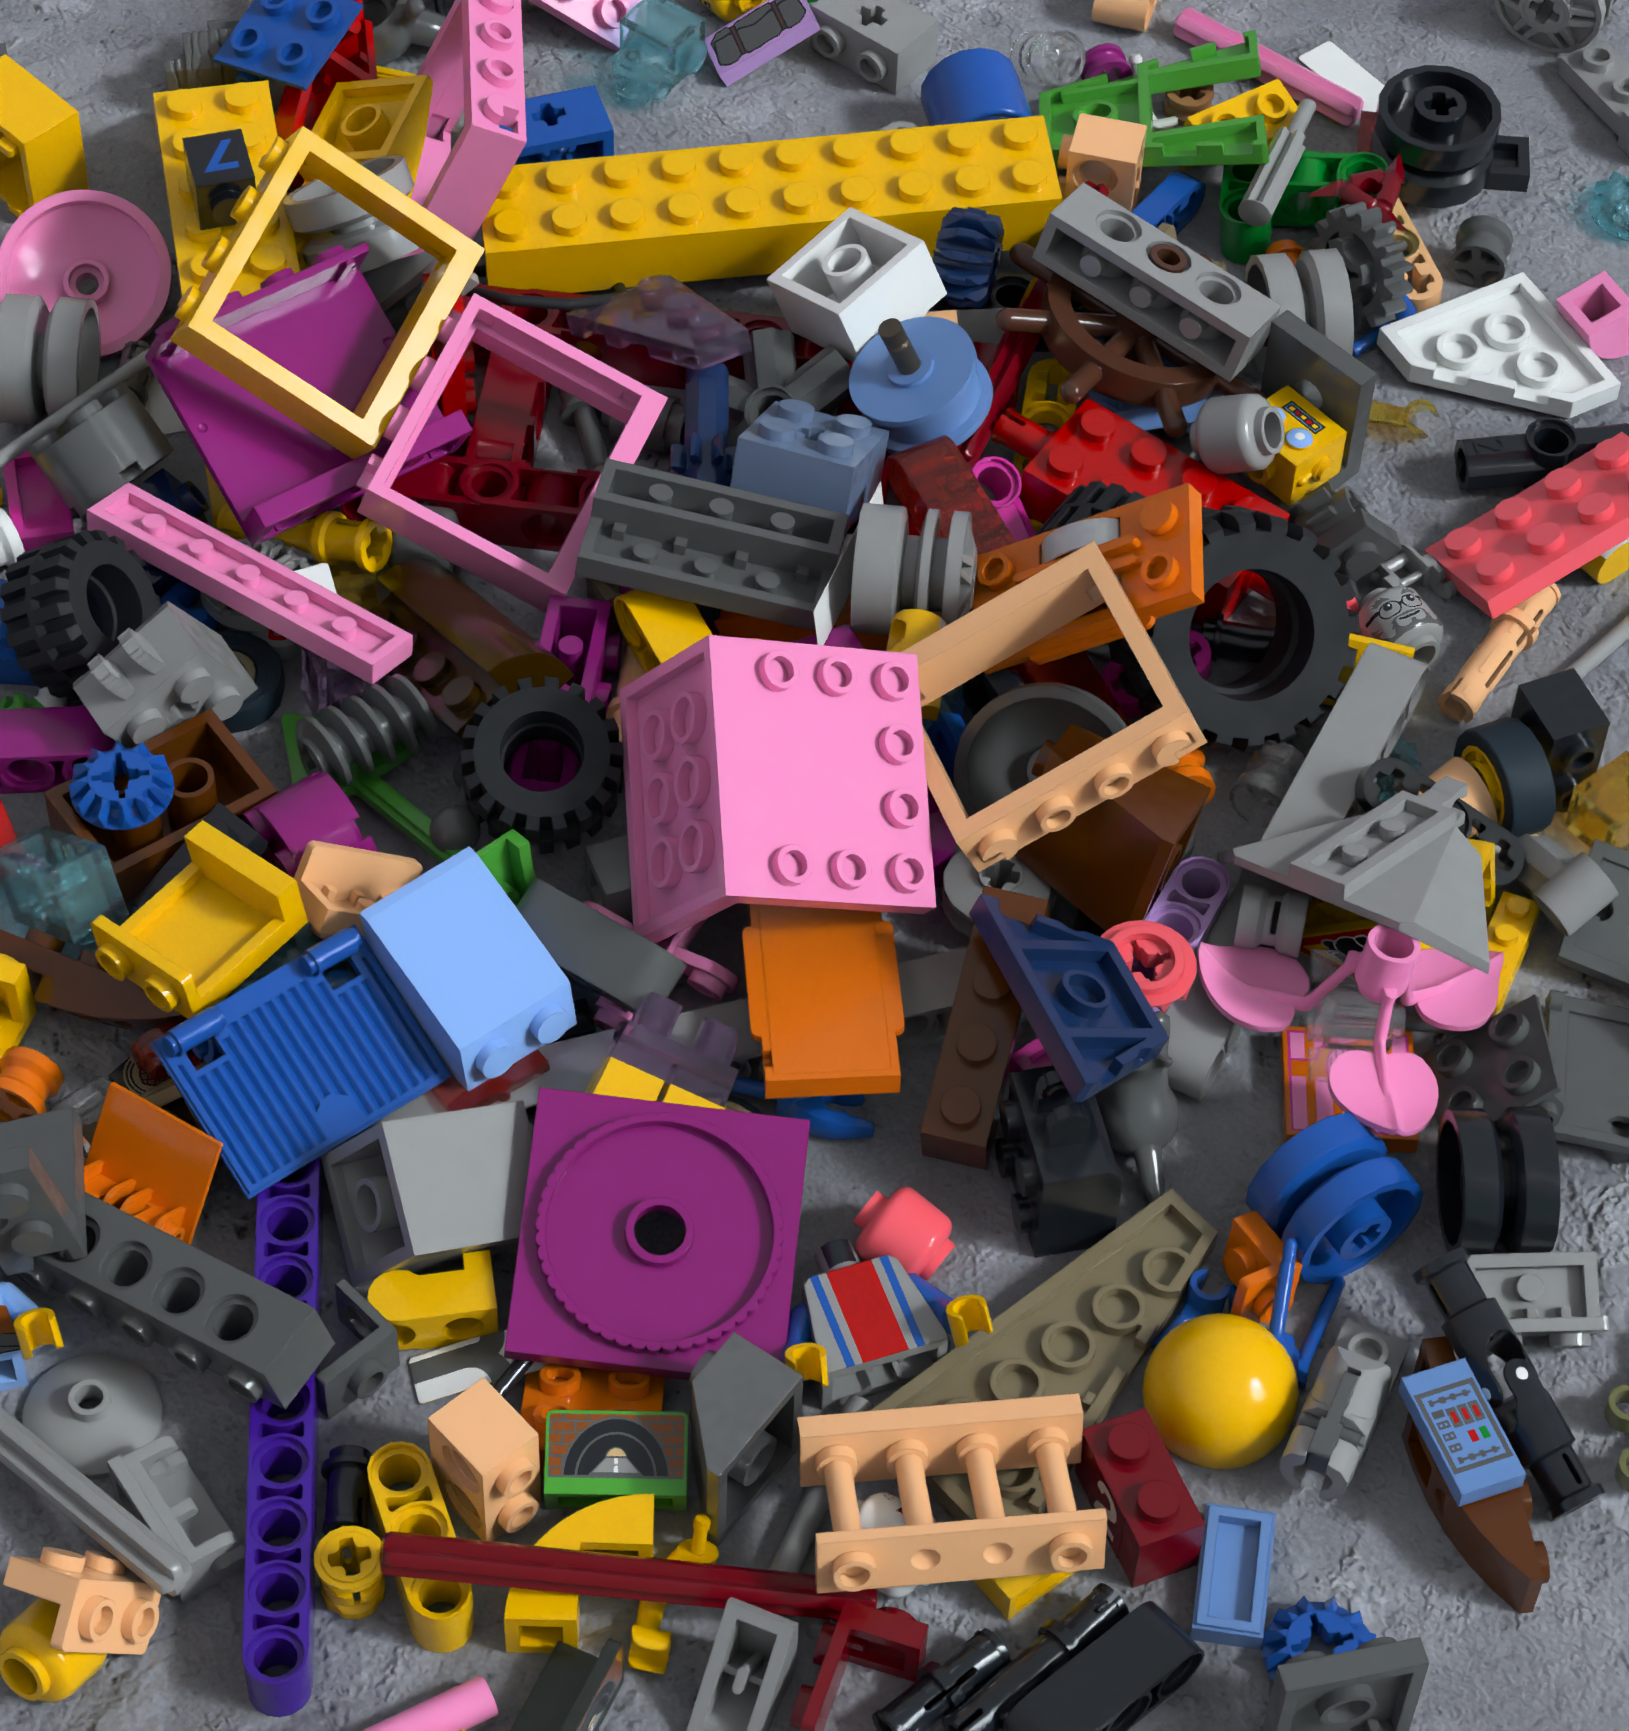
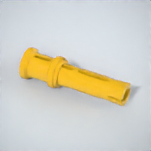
(329, 538)

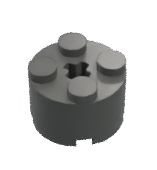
(100, 449)

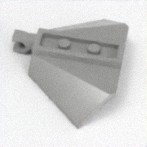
(1391, 865)

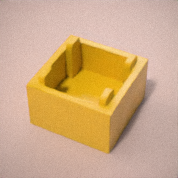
(37, 141)

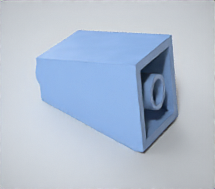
(469, 968)

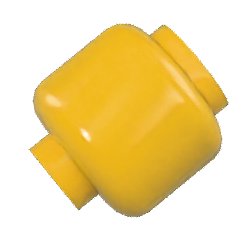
(36, 1668)

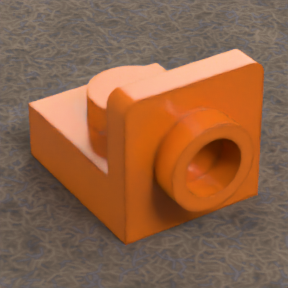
(1253, 1266)

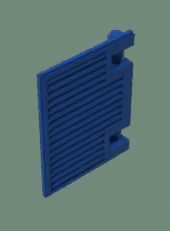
(301, 1062)

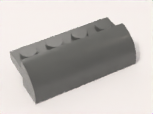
(710, 544)

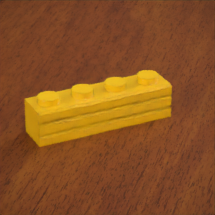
(1511, 933)

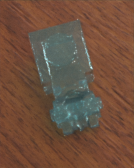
(657, 51)

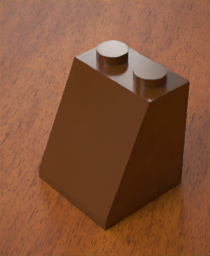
(1121, 850)

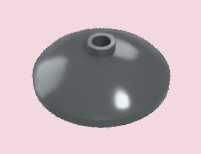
(1009, 732)

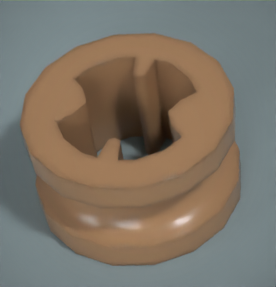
(1187, 102)

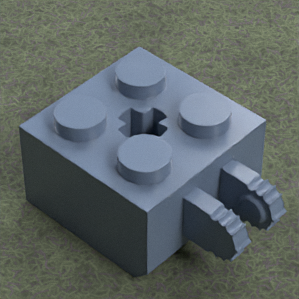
(811, 458)

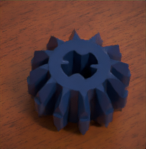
(968, 256)

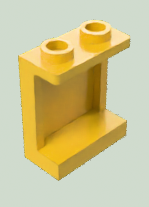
(203, 926)

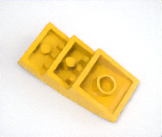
(374, 121)

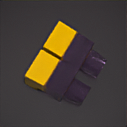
(646, 1057)

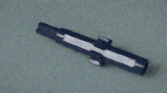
(705, 445)

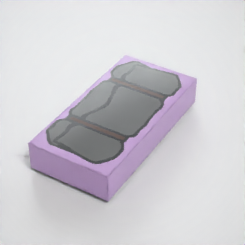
(759, 37)

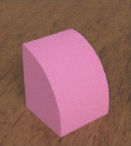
(1599, 315)

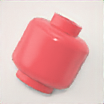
(906, 1229)

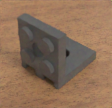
(1306, 358)
(41, 1189)
(1350, 1689)

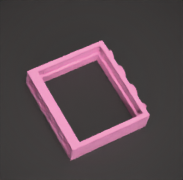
(477, 69)
(547, 359)

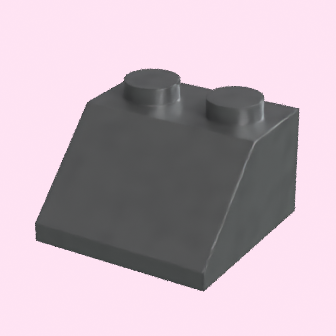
(740, 1428)

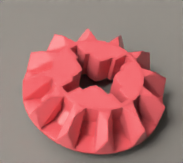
(1158, 948)

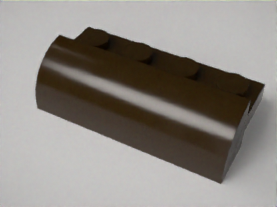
(459, 642)

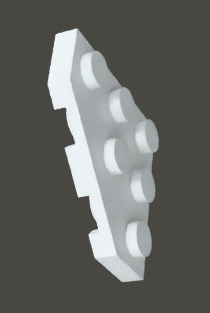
(1502, 348)

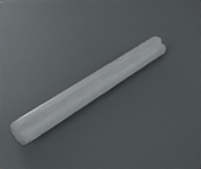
(92, 1509)

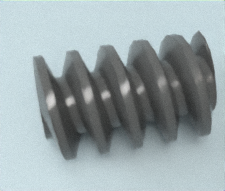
(364, 728)

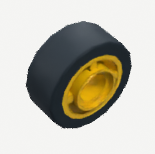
(1513, 771)

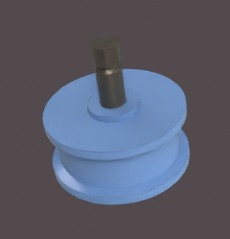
(921, 382)

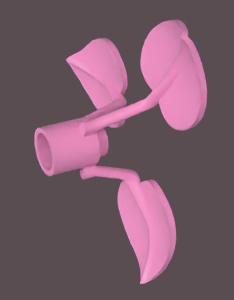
(1379, 1089)

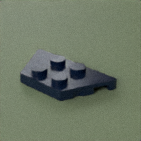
(1074, 997)

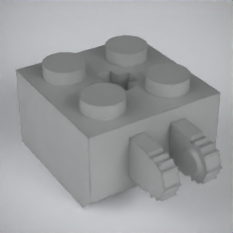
(163, 678)

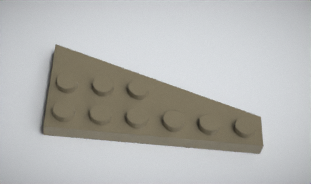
(1070, 1337)

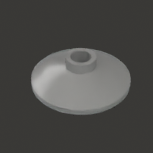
(90, 1437)

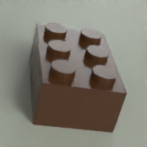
(206, 770)

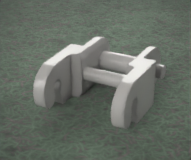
(1421, 569)

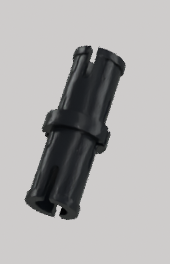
(944, 1684)

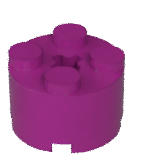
(302, 813)

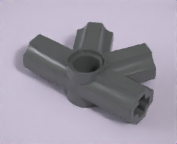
(774, 376)

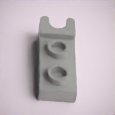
(1602, 83)

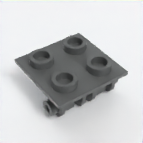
(1499, 1065)

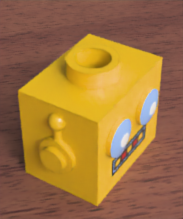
(1309, 452)

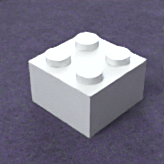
(854, 281)

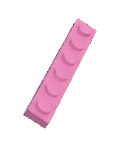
(252, 583)

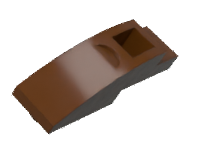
(83, 985)
(1488, 1533)

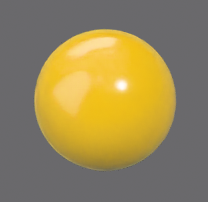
(1220, 1391)

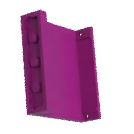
(330, 336)

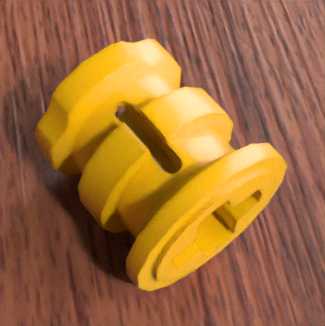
(332, 1571)

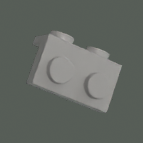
(1545, 1294)

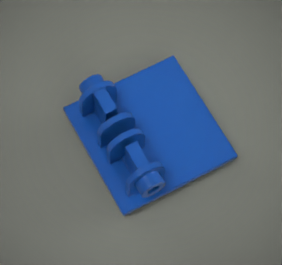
(286, 39)

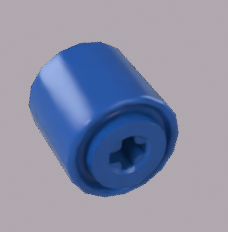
(973, 88)

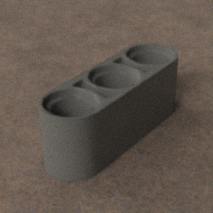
(597, 948)

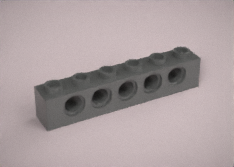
(188, 1304)

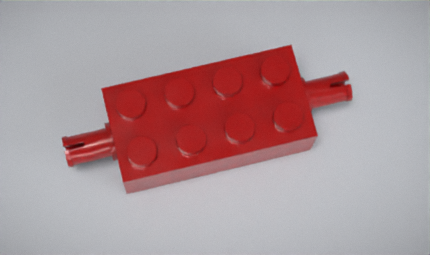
(1109, 449)

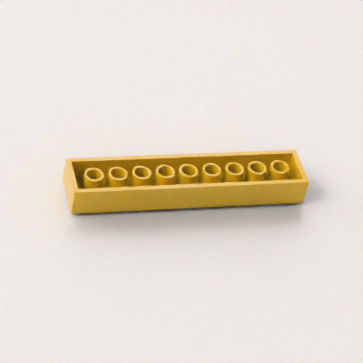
(757, 202)

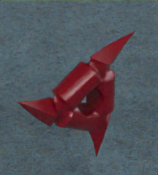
(1360, 184)

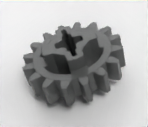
(1371, 260)

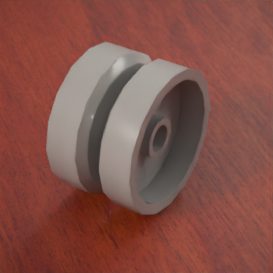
(338, 221)
(1312, 290)
(46, 354)

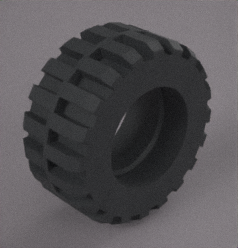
(1306, 644)

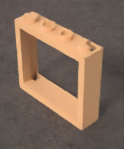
(1088, 779)

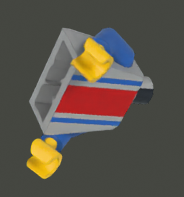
(872, 1325)

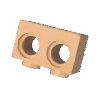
(1104, 153)
(486, 1461)

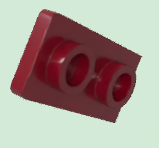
(866, 1636)

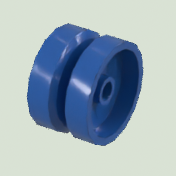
(1335, 1196)

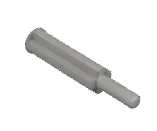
(1274, 176)

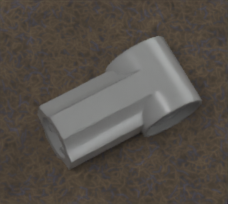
(1563, 885)

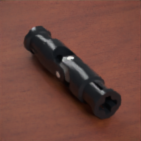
(1514, 1392)

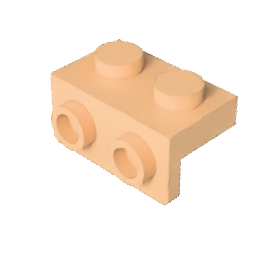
(345, 880)
(98, 1600)

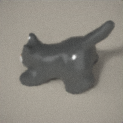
(1143, 1117)

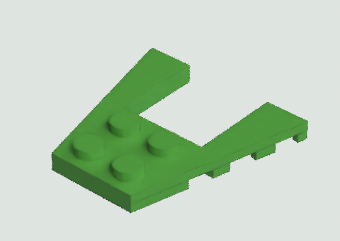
(1130, 100)

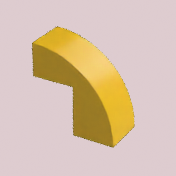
(615, 1526)

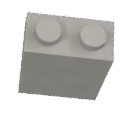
(430, 1189)

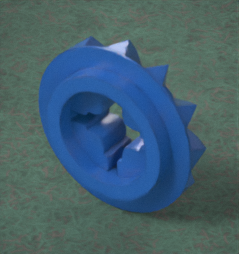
(147, 793)
(1292, 1627)

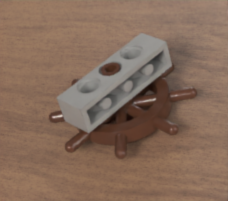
(1147, 302)

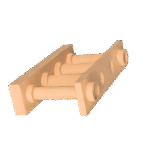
(946, 1441)

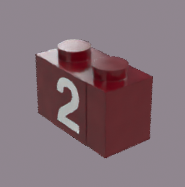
(1146, 1503)

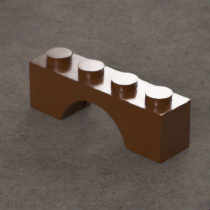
(976, 1050)

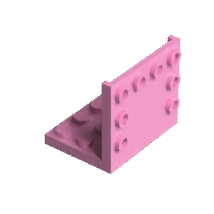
(775, 782)

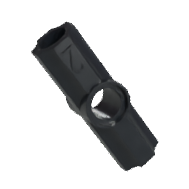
(1526, 456)

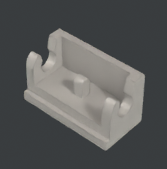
(178, 1510)

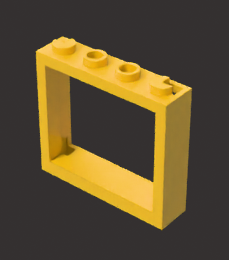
(215, 346)

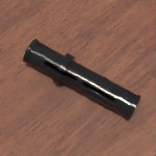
(1055, 1647)

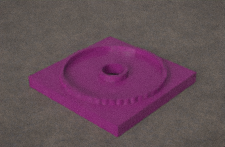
(585, 1282)

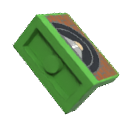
(615, 1455)

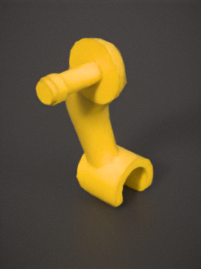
(649, 1643)

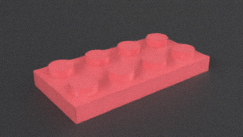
(1541, 531)

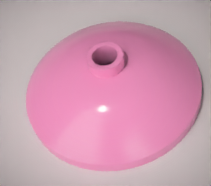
(98, 239)

